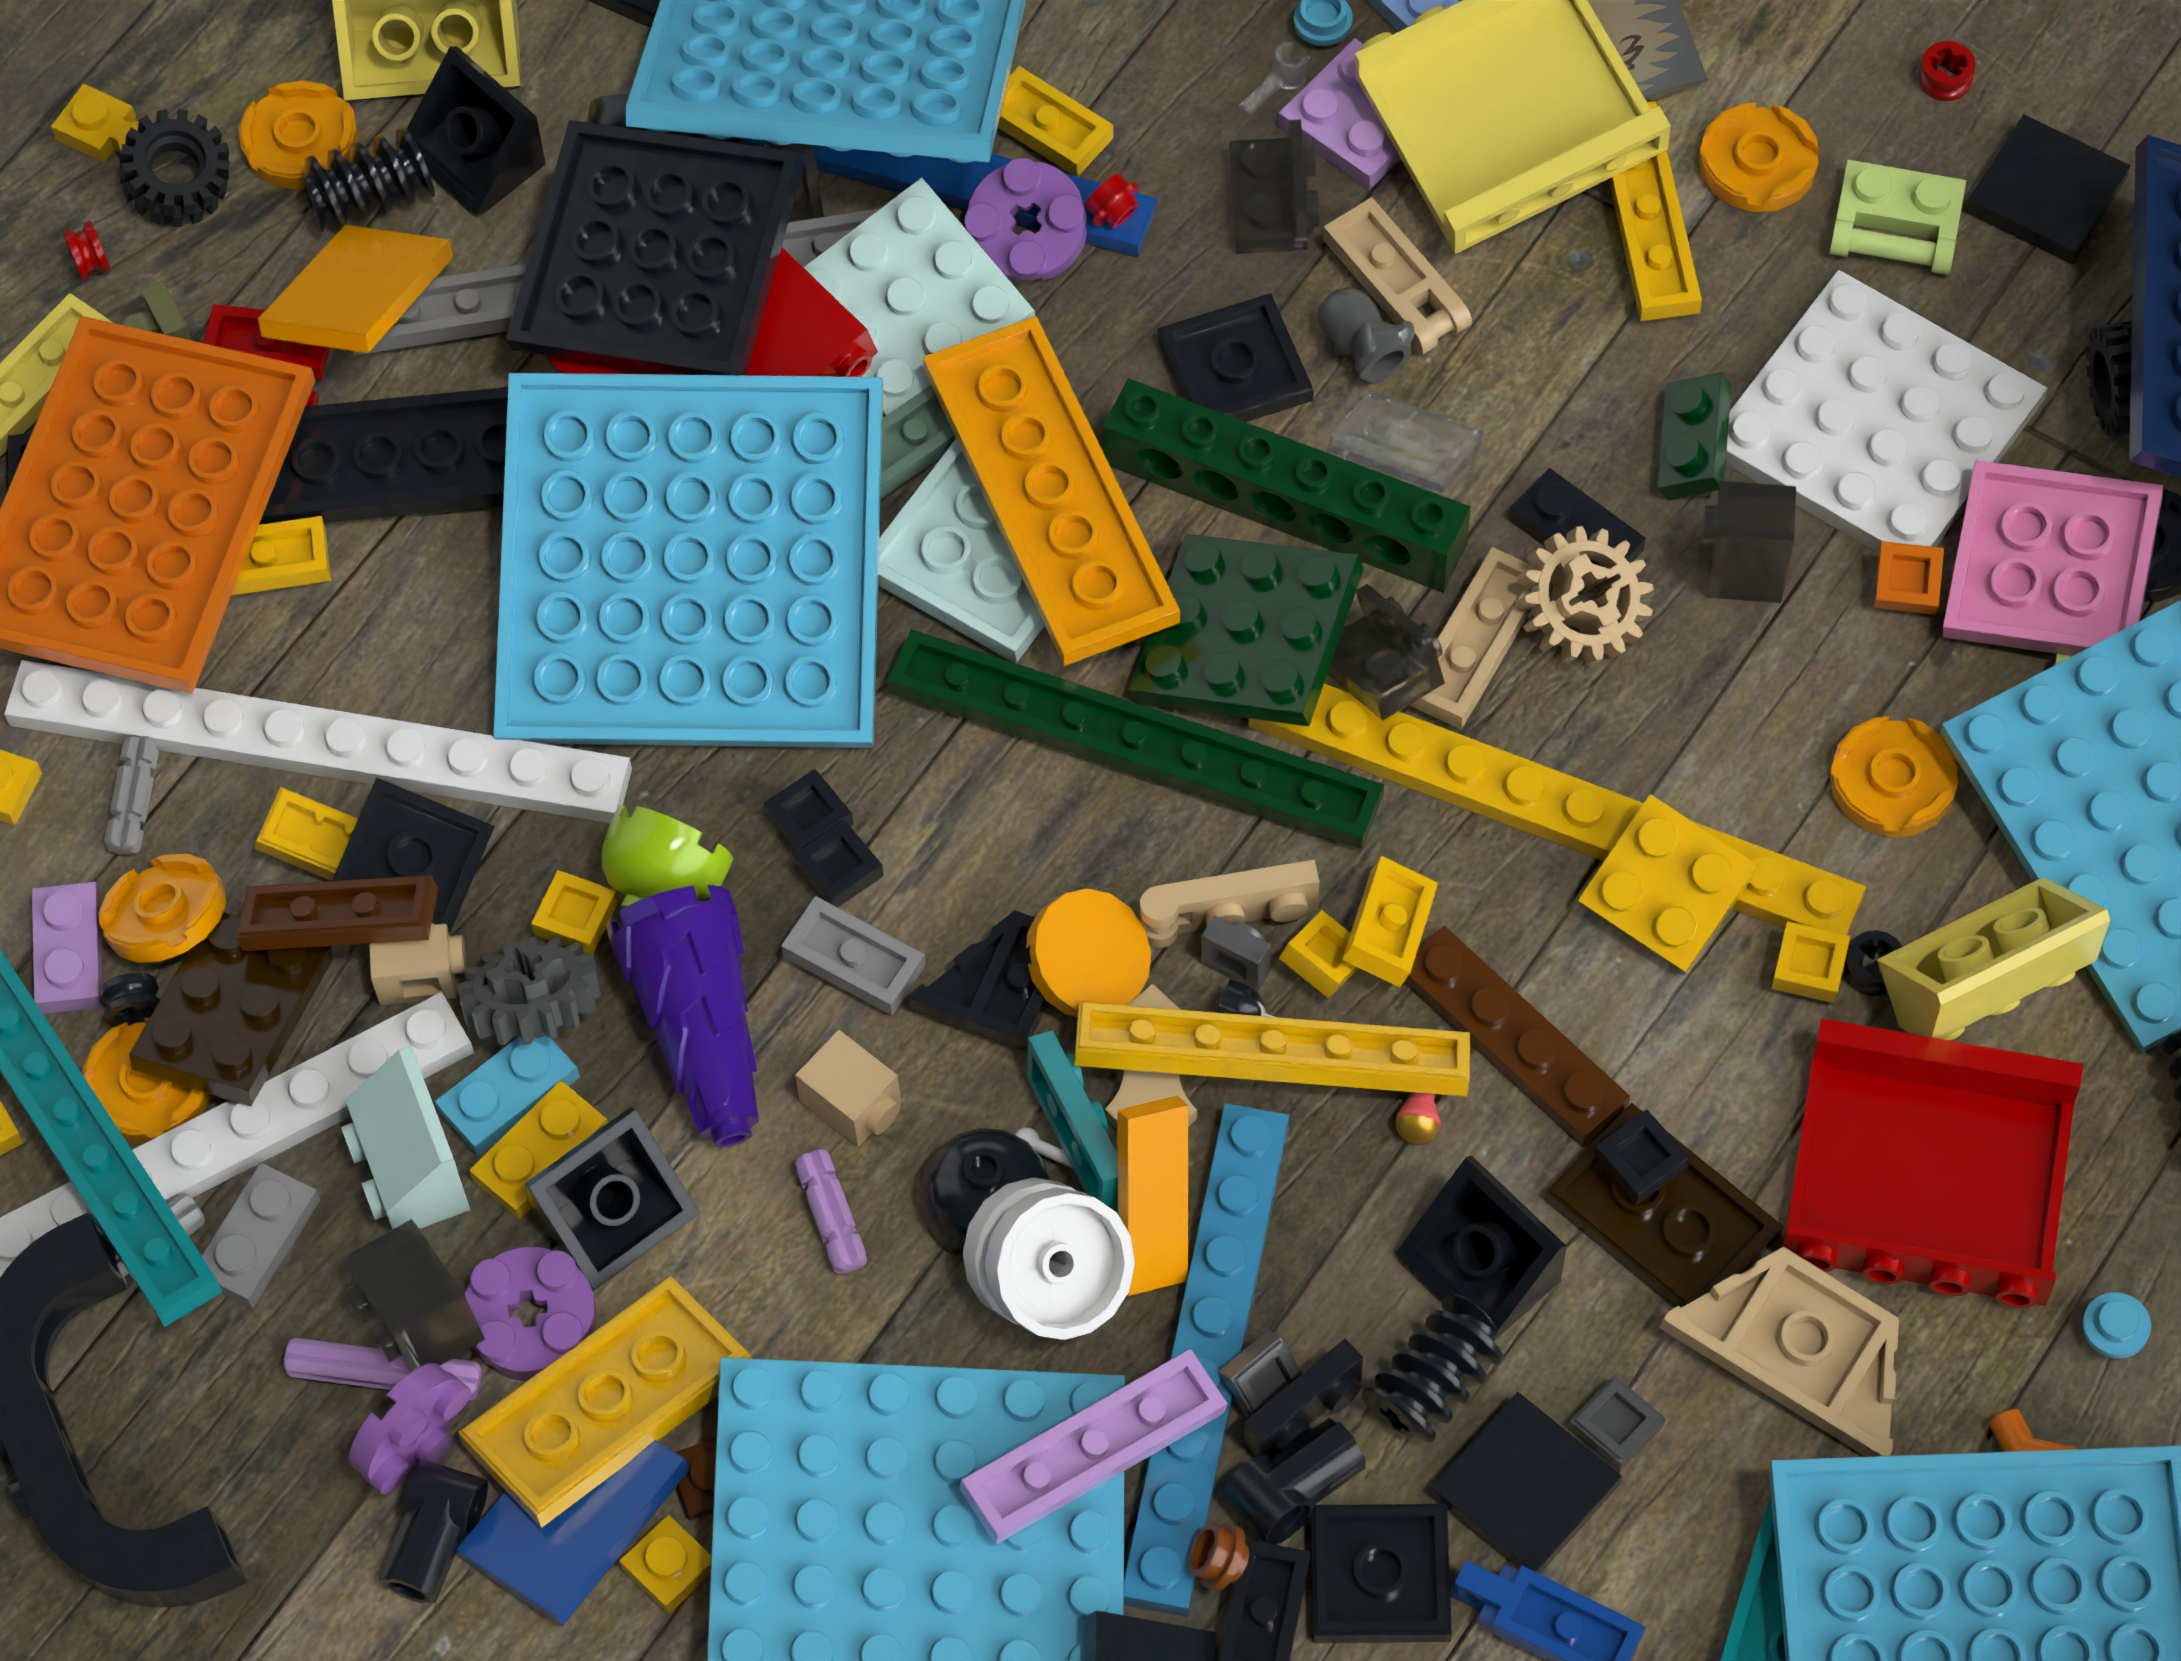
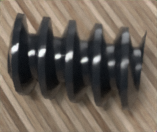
(365, 177)
(1434, 1368)

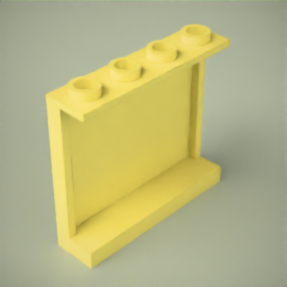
(1506, 109)

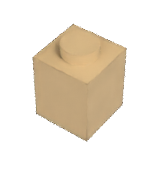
(849, 1089)

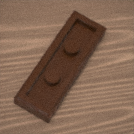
(337, 913)

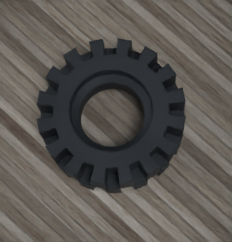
(173, 199)
(2111, 375)

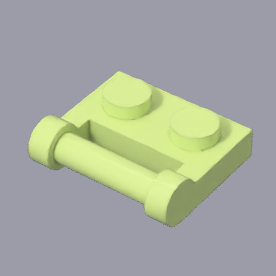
(1902, 204)

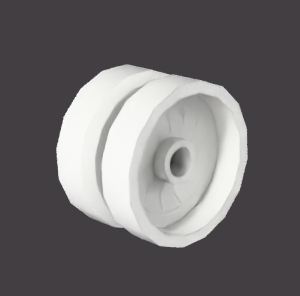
(1048, 1258)

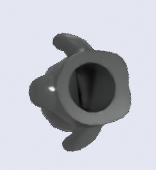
(1360, 333)

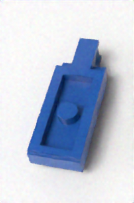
(1546, 1616)

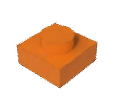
(1908, 578)

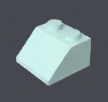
(404, 1146)

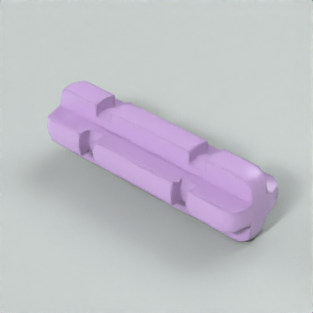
(831, 1211)

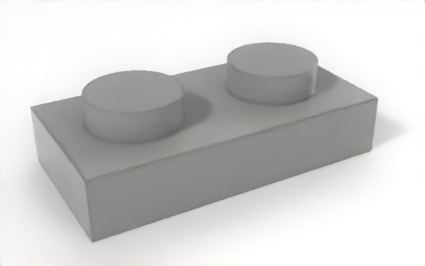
(853, 955)
(259, 1233)

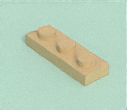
(1477, 638)

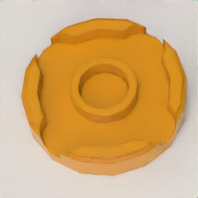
(294, 124)
(1759, 157)
(1894, 776)
(162, 908)
(1088, 951)
(136, 1101)

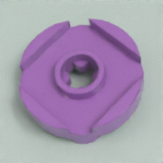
(1022, 187)
(525, 1275)
(410, 1429)

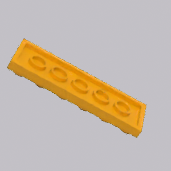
(1051, 491)

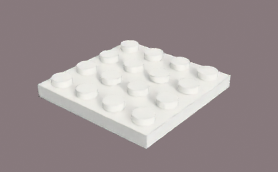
(1877, 417)

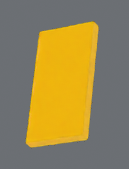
(602, 1401)

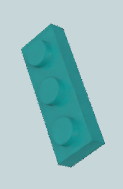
(1074, 1119)

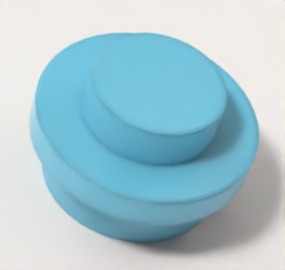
(1323, 21)
(2116, 1325)

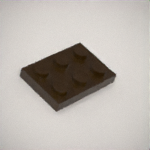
(228, 1014)

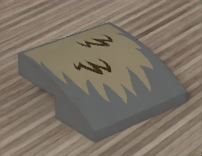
(1652, 44)

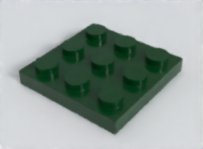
(1250, 630)

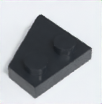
(989, 987)

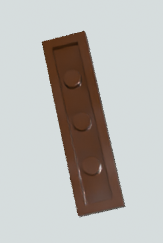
(1515, 1037)

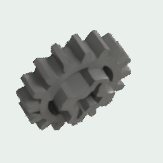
(529, 990)

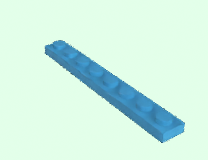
(1214, 1327)

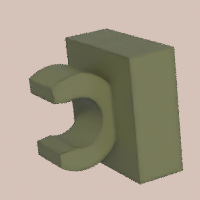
(162, 313)

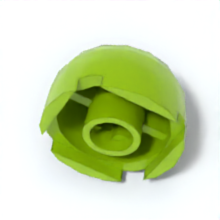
(658, 855)

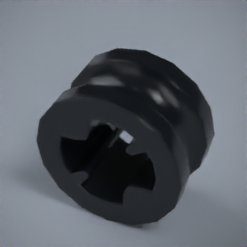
(1874, 943)
(129, 998)

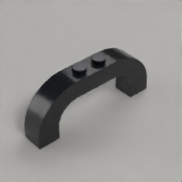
(150, 1567)

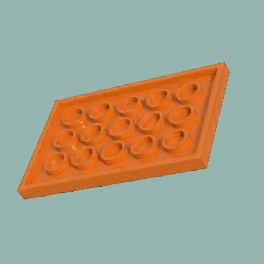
(141, 500)

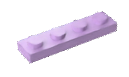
(1093, 1446)

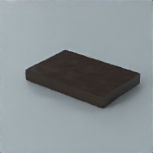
(1676, 1238)

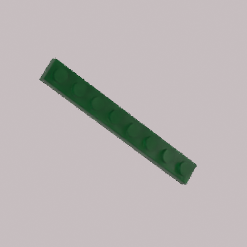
(1136, 738)

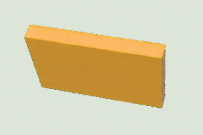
(356, 288)

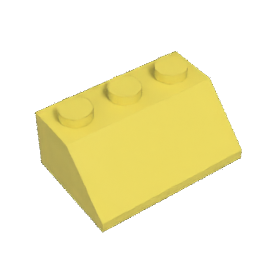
(399, 44)
(1992, 958)

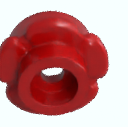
(1113, 201)

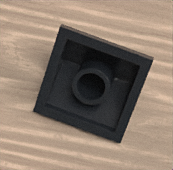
(475, 134)
(610, 1198)
(1484, 1247)

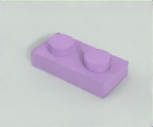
(67, 947)

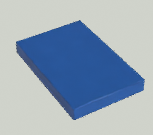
(568, 1556)

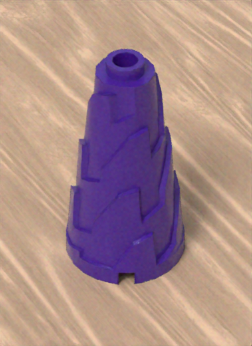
(694, 999)

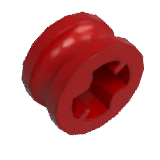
(1957, 59)
(86, 250)

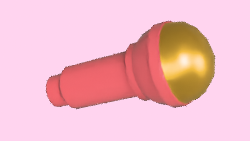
(1418, 1118)

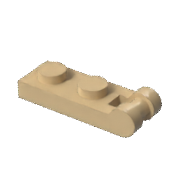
(1396, 274)
(1245, 896)

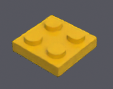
(1668, 883)

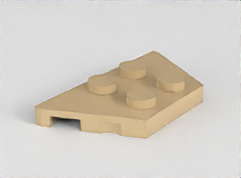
(1802, 1345)

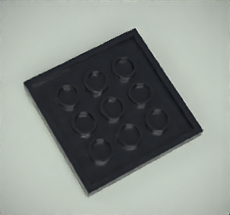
(655, 251)

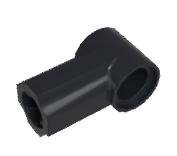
(1281, 1491)
(437, 1512)

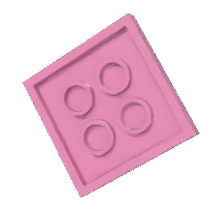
(2050, 558)

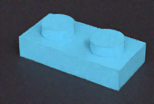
(504, 1090)

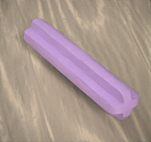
(362, 1365)

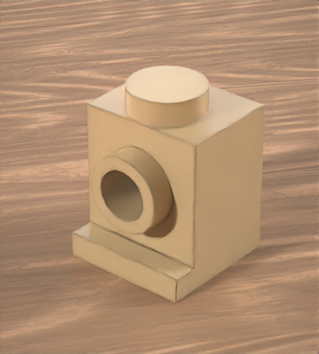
(417, 968)

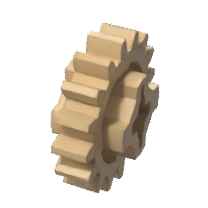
(1598, 620)

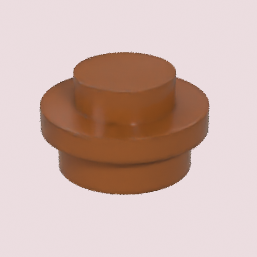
(1218, 1555)

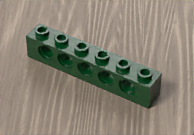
(1286, 485)

